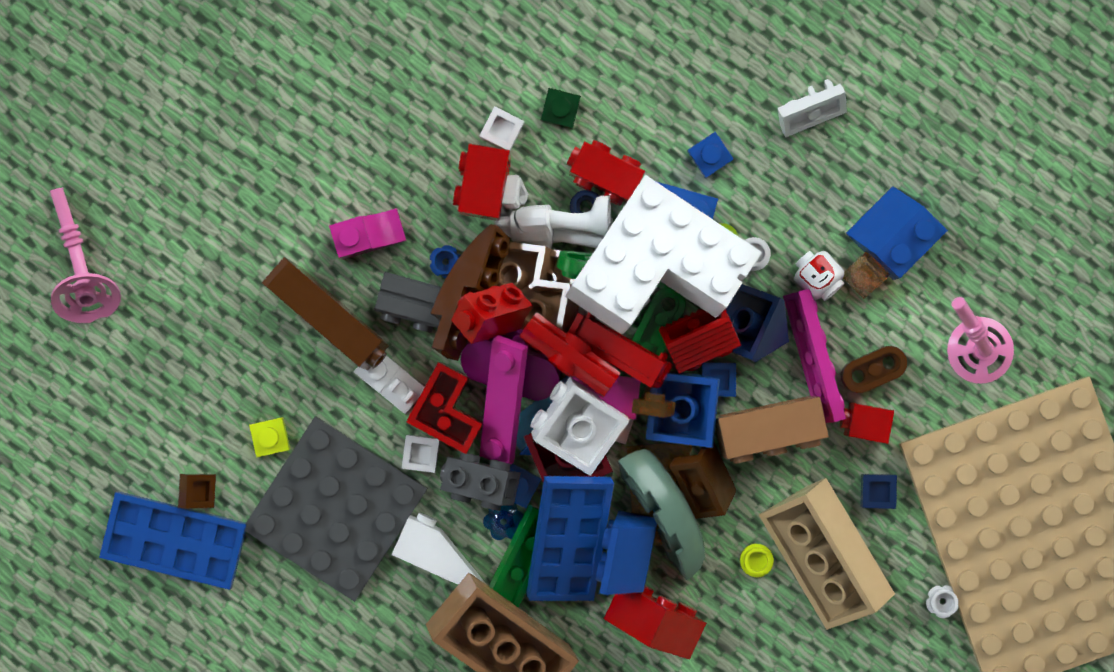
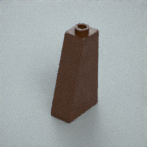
(326, 314)

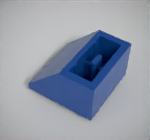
(628, 554)

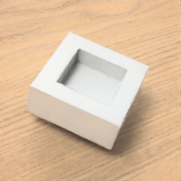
(501, 129)
(420, 453)

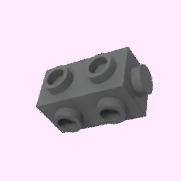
(470, 479)

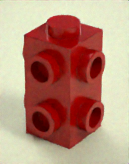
(599, 169)
(491, 312)

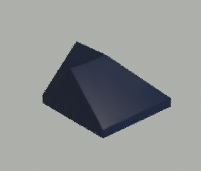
(758, 322)

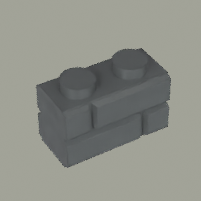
(409, 300)

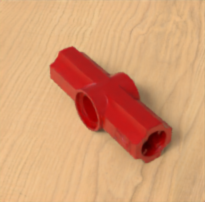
(569, 354)

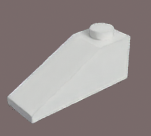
(432, 550)

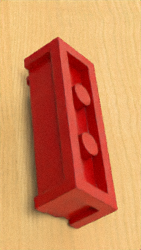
(621, 351)

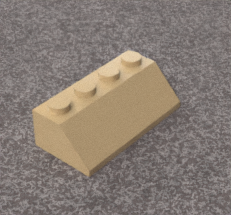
(827, 555)

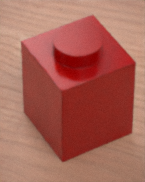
(867, 422)

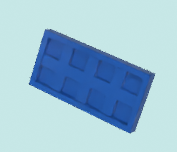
(569, 538)
(173, 540)

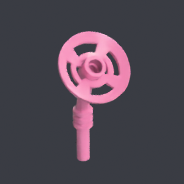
(85, 286)
(978, 345)

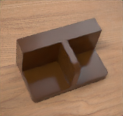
(704, 482)

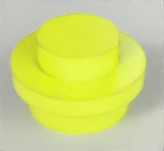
(756, 560)

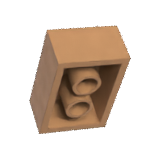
(771, 428)

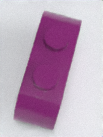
(539, 373)

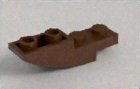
(473, 272)

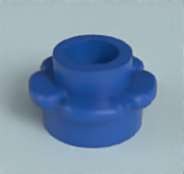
(437, 257)

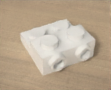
(578, 425)

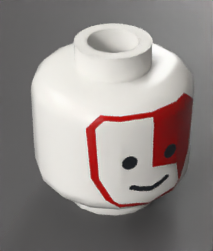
(819, 274)

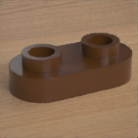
(873, 370)

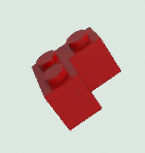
(483, 181)
(437, 413)
(657, 622)

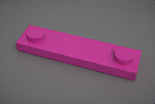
(503, 399)

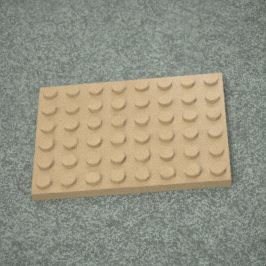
(1025, 527)

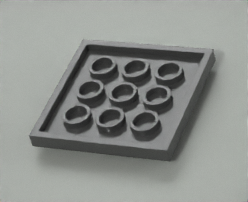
(335, 508)

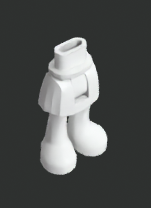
(546, 226)

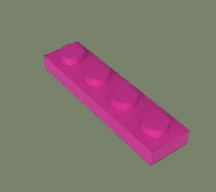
(813, 353)

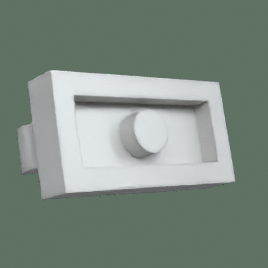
(812, 109)
(393, 383)

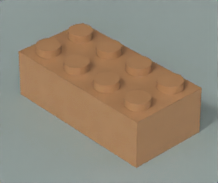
(495, 634)

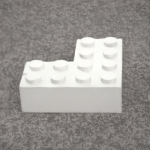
(665, 242)

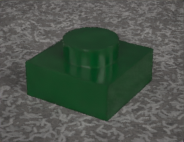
(560, 108)

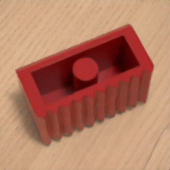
(699, 339)

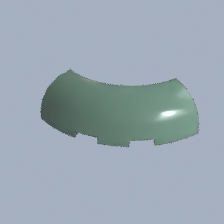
(671, 511)

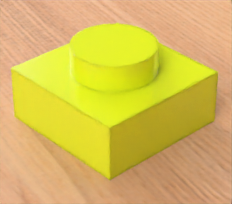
(269, 437)

